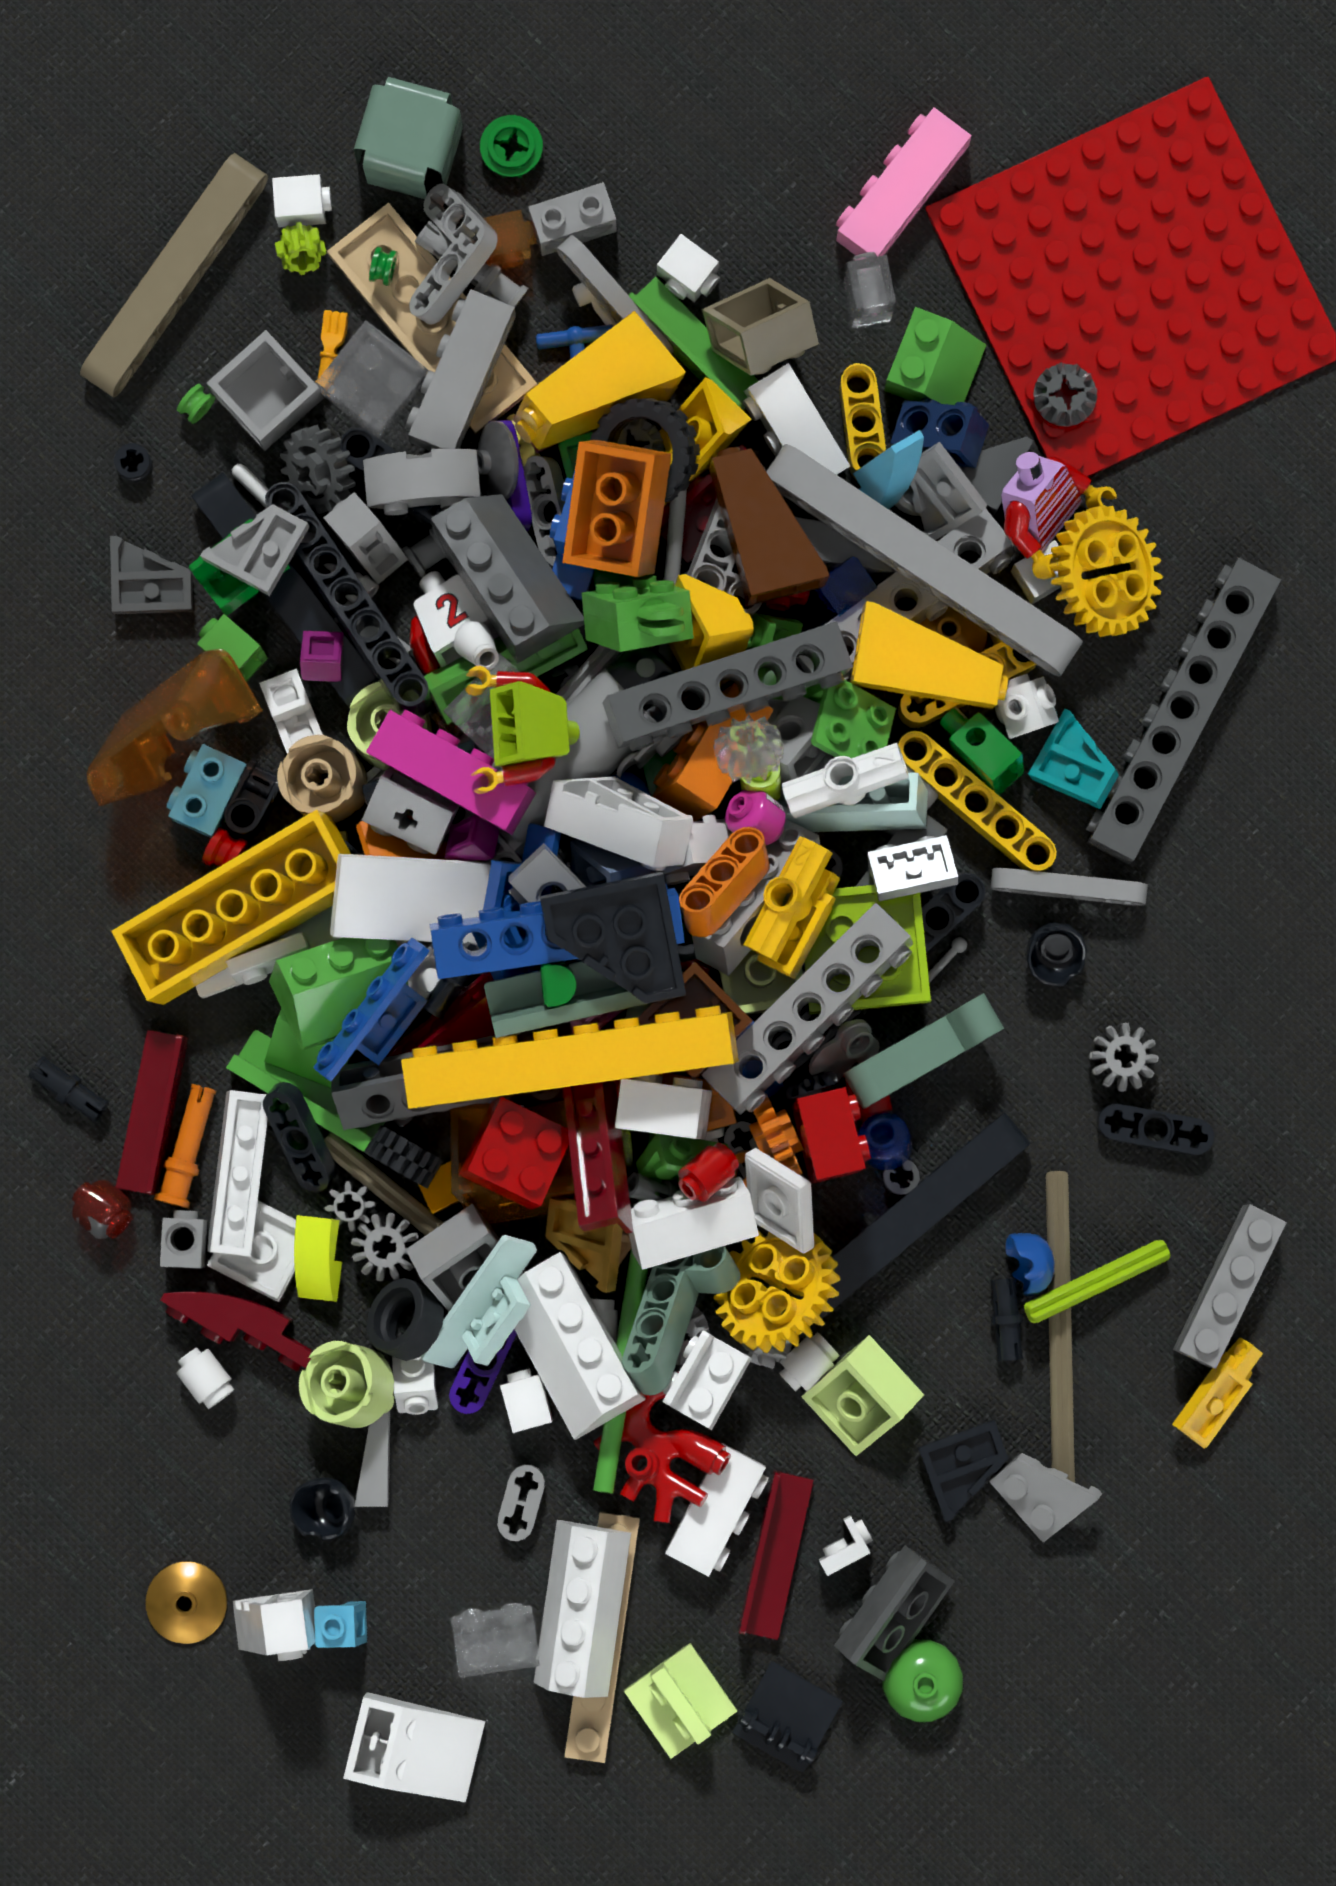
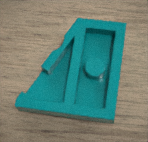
(1074, 763)

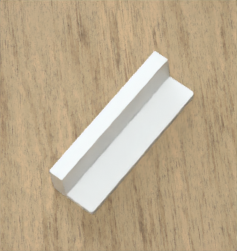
(238, 1174)

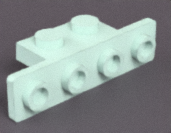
(486, 1308)

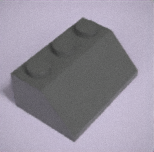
(893, 1612)

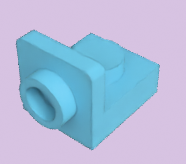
(340, 1625)

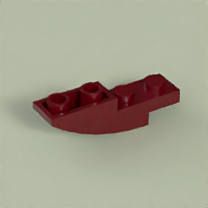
(227, 1315)

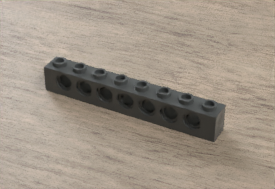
(1255, 589)

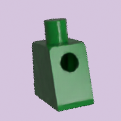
(993, 761)

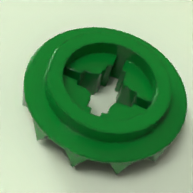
(500, 132)

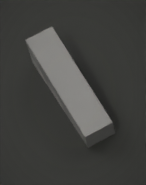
(375, 1469)

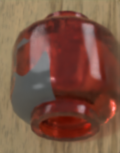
(101, 1209)

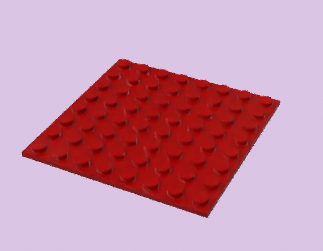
(1146, 268)

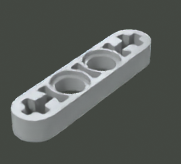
(602, 284)
(1069, 886)

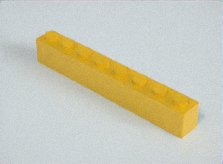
(570, 1059)

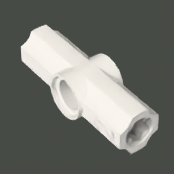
(822, 788)

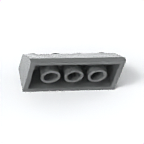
(506, 574)

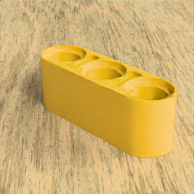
(858, 405)

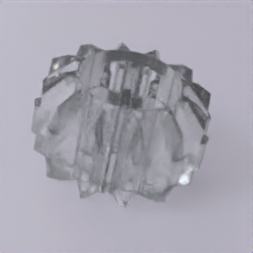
(748, 749)

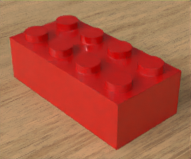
(830, 1135)

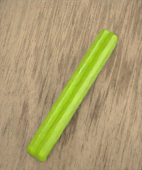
(1097, 1281)

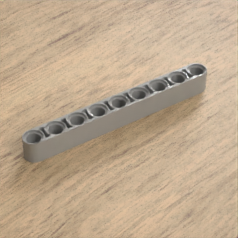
(923, 560)

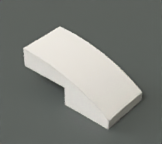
(290, 708)

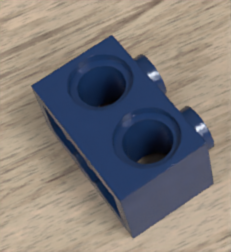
(942, 425)

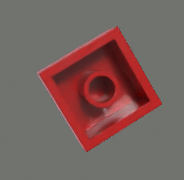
(516, 1153)

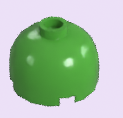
(923, 1681)

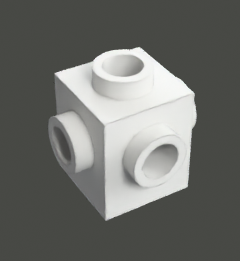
(1026, 706)

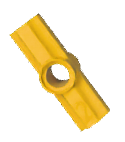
(797, 876)

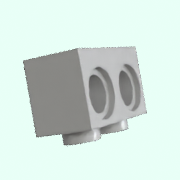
(581, 213)
(365, 538)

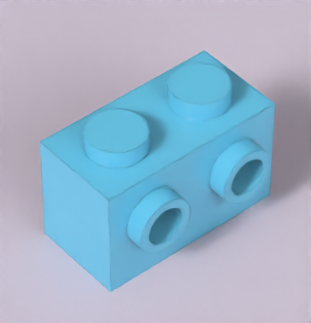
(206, 790)

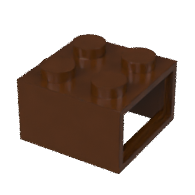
(700, 993)

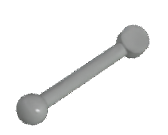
(958, 946)

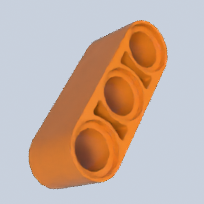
(724, 882)

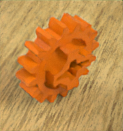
(776, 1135)

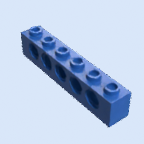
(455, 960)

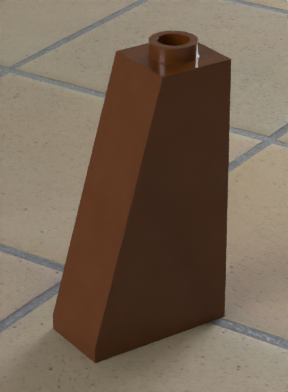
(764, 536)

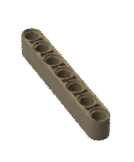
(174, 275)

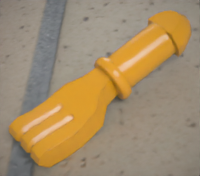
(332, 336)

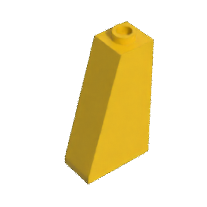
(916, 661)

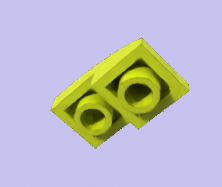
(314, 1256)

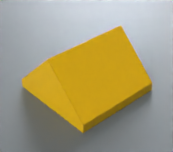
(715, 420)

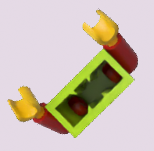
(527, 726)

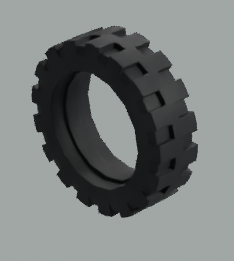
(672, 421)

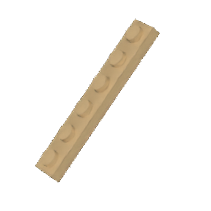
(592, 1716)

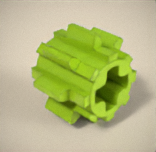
(300, 248)

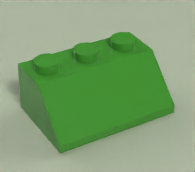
(327, 983)

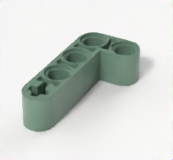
(923, 1051)
(667, 1313)

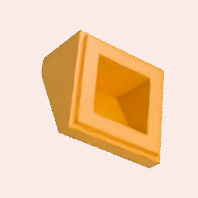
(439, 1191)

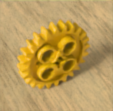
(1098, 541)
(761, 1321)

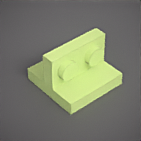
(680, 1701)

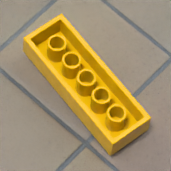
(233, 909)

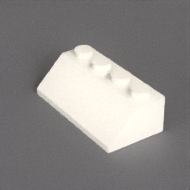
(573, 1348)
(582, 1609)

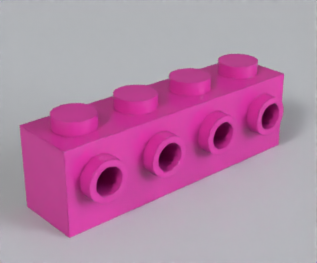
(448, 769)

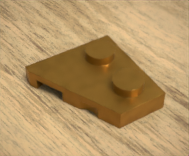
(590, 1250)

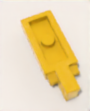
(807, 929)
(1218, 1394)

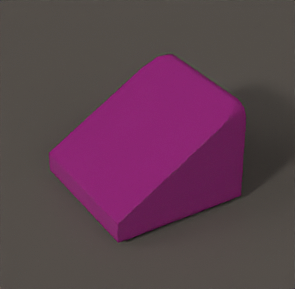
(322, 656)
(472, 840)

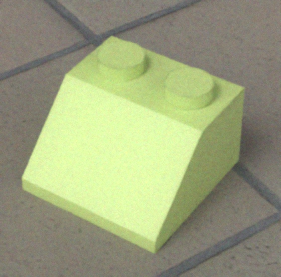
(863, 1395)

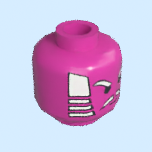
(757, 811)

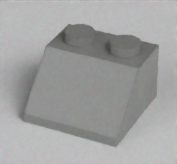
(453, 1254)

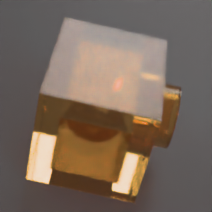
(513, 239)

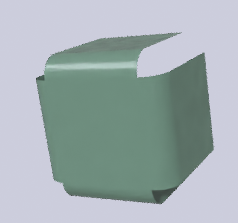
(405, 133)

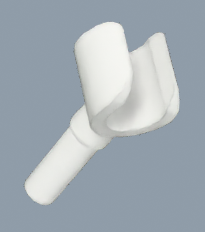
(584, 296)

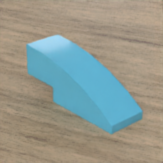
(892, 471)

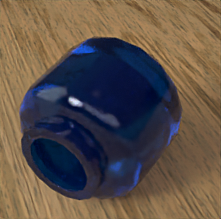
(887, 1140)

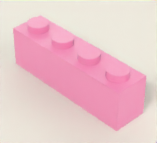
(904, 185)

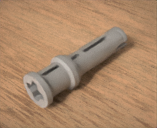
(488, 279)

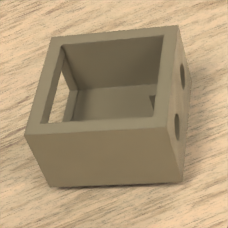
(760, 327)

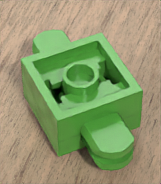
(637, 614)

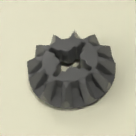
(1053, 407)

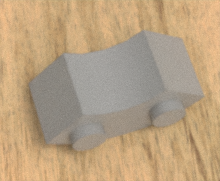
(409, 480)

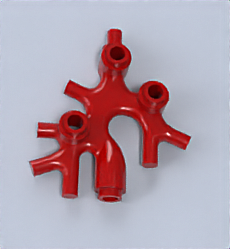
(660, 1450)

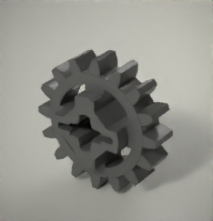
(318, 467)

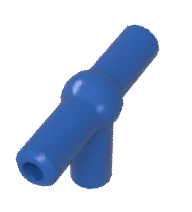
(574, 337)

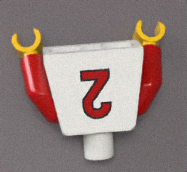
(438, 617)

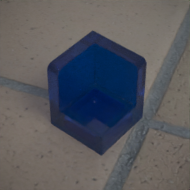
(846, 586)

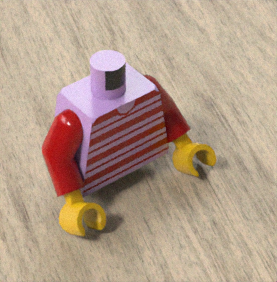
(1040, 501)

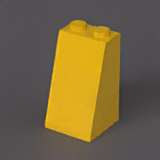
(614, 368)

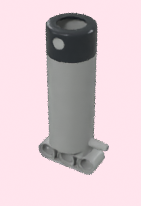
(595, 750)

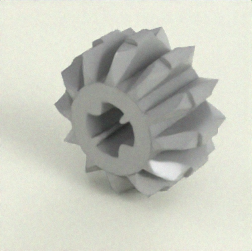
(1133, 1047)
(378, 1235)

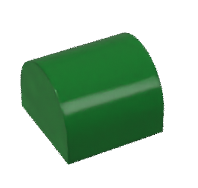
(557, 983)

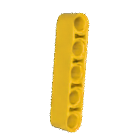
(996, 807)

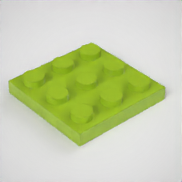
(901, 985)

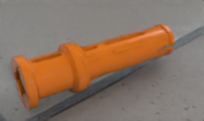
(182, 1166)

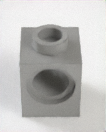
(174, 1257)

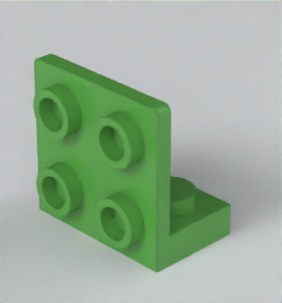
(849, 720)

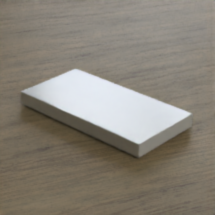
(403, 895)

